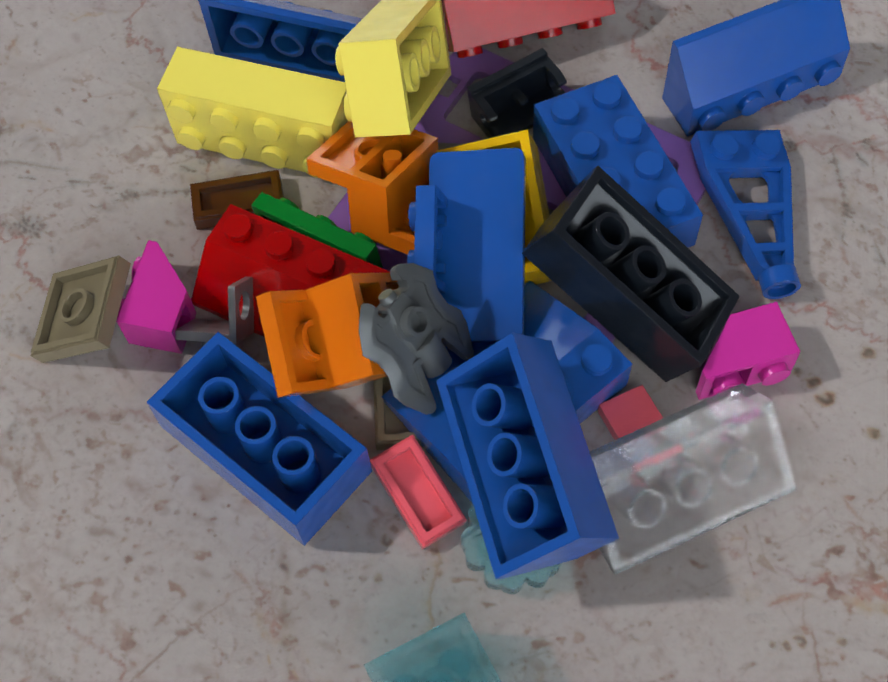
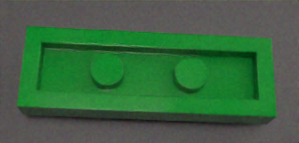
(319, 228)

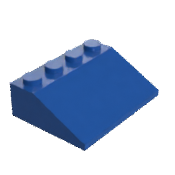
(588, 360)

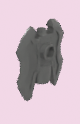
(411, 334)

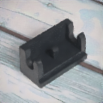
(507, 98)

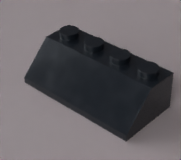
(633, 276)

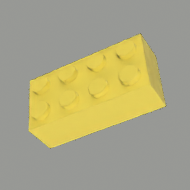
(393, 66)
(250, 108)

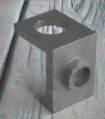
(236, 328)

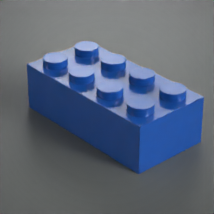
(607, 130)
(265, 446)

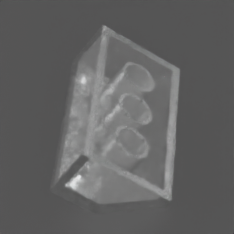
(691, 473)

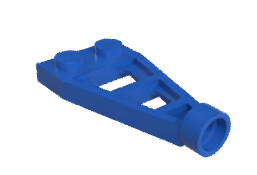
(752, 155)

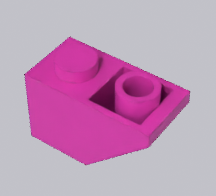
(155, 303)
(750, 350)

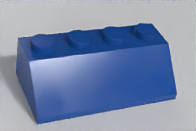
(277, 34)
(754, 61)
(525, 457)

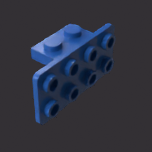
(474, 236)

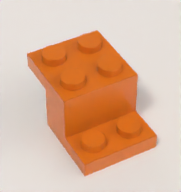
(378, 178)
(316, 334)

